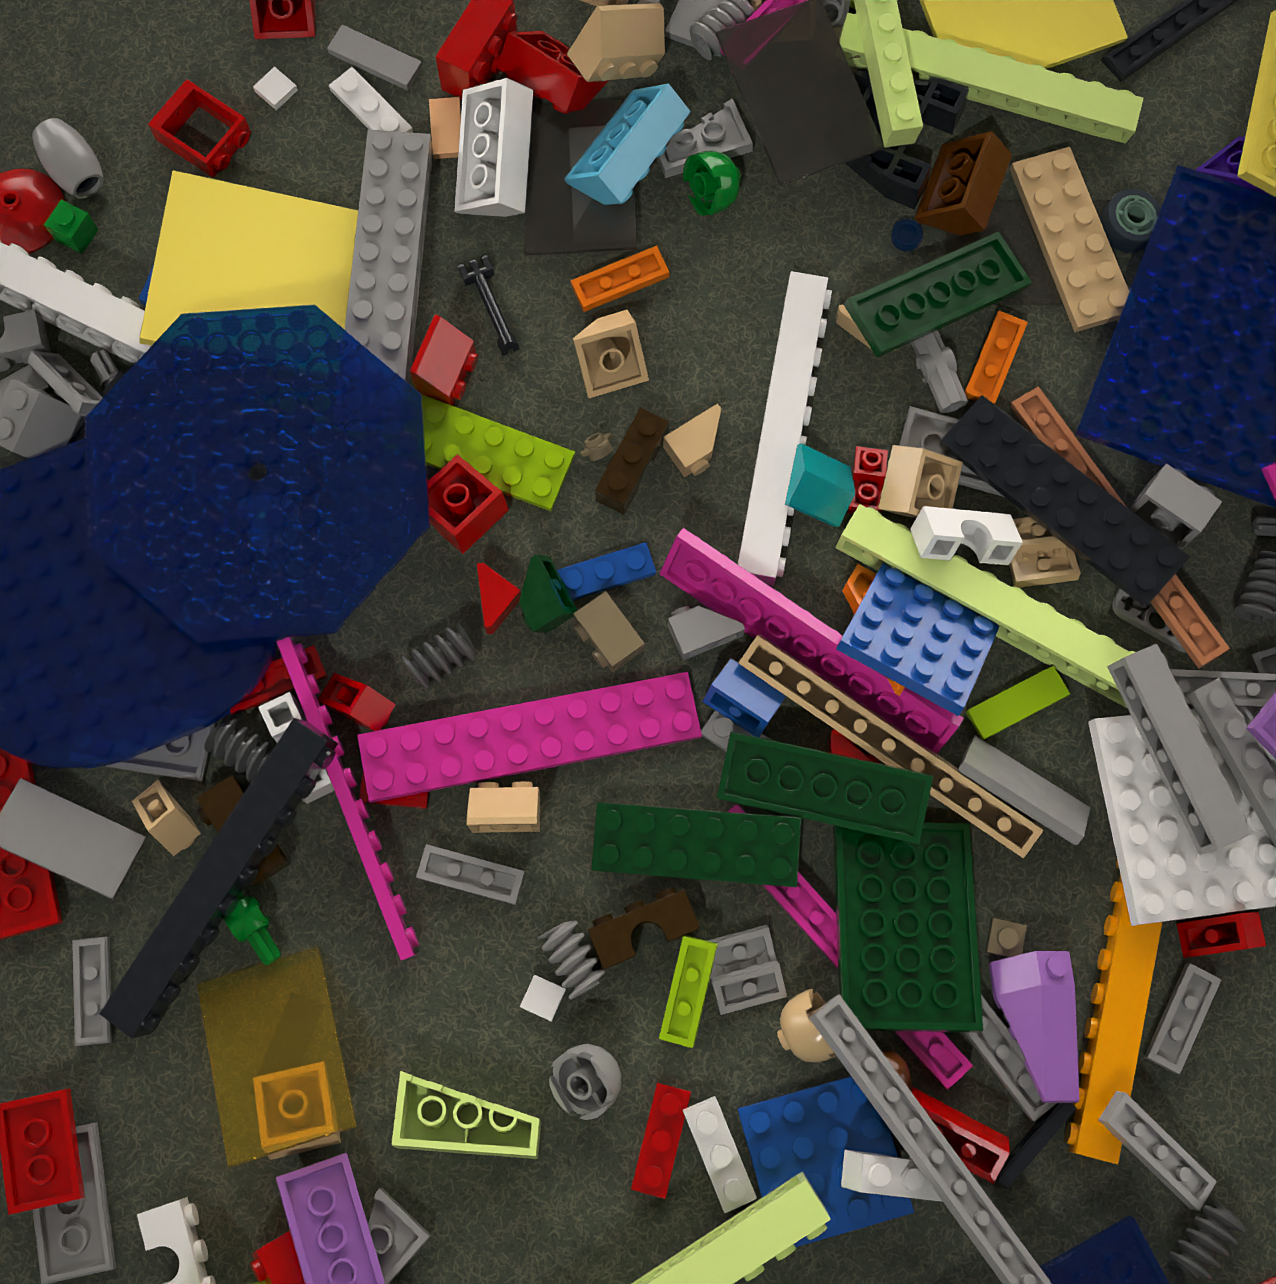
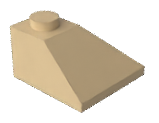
(610, 354)

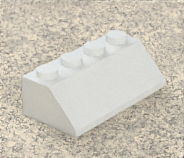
(494, 149)

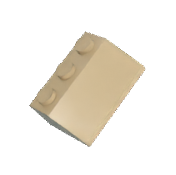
(620, 42)

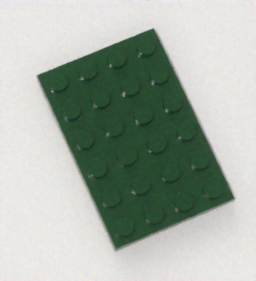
(908, 930)

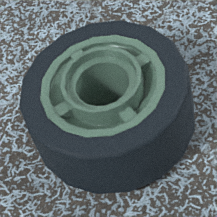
(1129, 219)

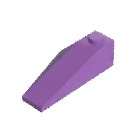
(1041, 1010)

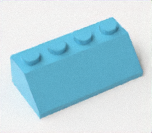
(629, 144)

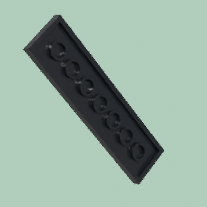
(1064, 501)

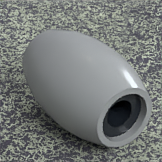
(67, 158)

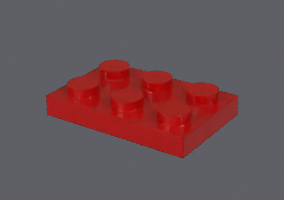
(40, 1152)

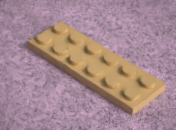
(1071, 238)

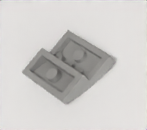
(746, 970)

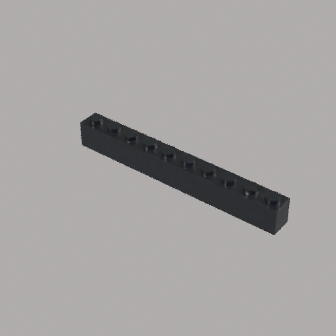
(219, 879)

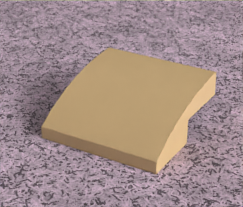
(1041, 557)

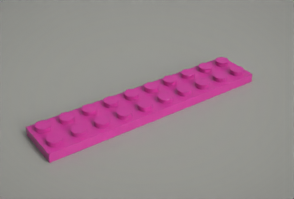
(764, 611)
(528, 737)

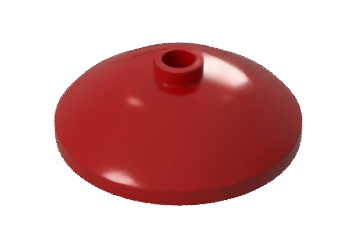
(34, 203)

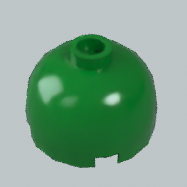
(711, 177)

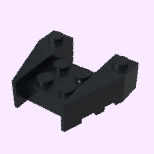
(890, 169)

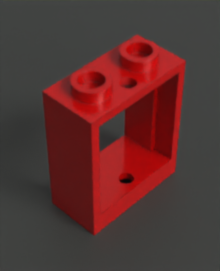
(178, 111)

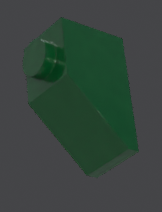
(544, 596)

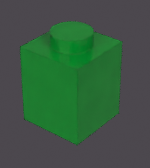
(71, 226)

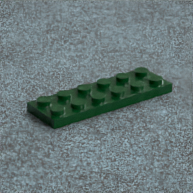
(937, 294)
(825, 787)
(696, 844)

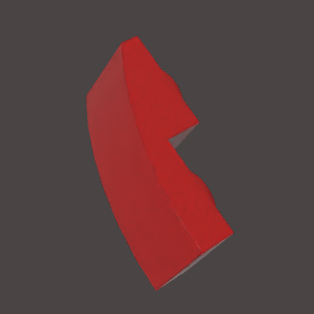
(868, 477)

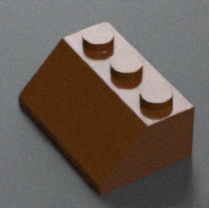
(964, 184)

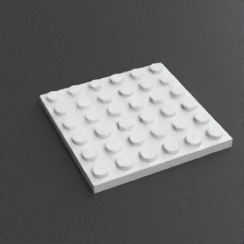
(1153, 848)

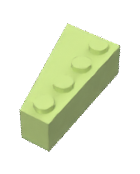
(460, 1122)

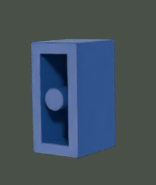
(744, 698)

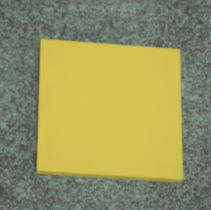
(1028, 30)
(246, 250)

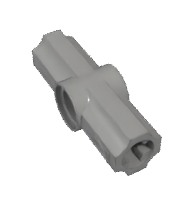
(939, 371)

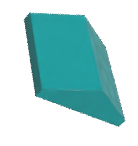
(820, 486)

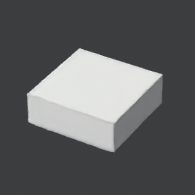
(275, 88)
(543, 998)

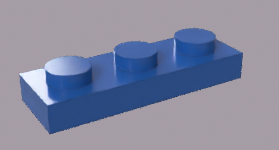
(608, 571)

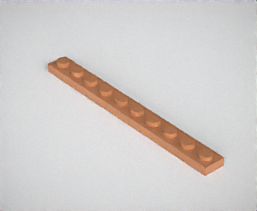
(1174, 601)

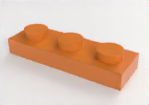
(620, 278)
(995, 357)

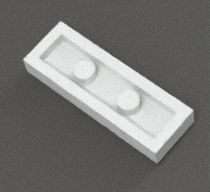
(367, 103)
(719, 1154)

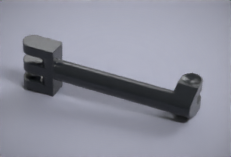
(479, 277)

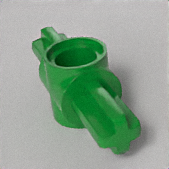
(250, 925)

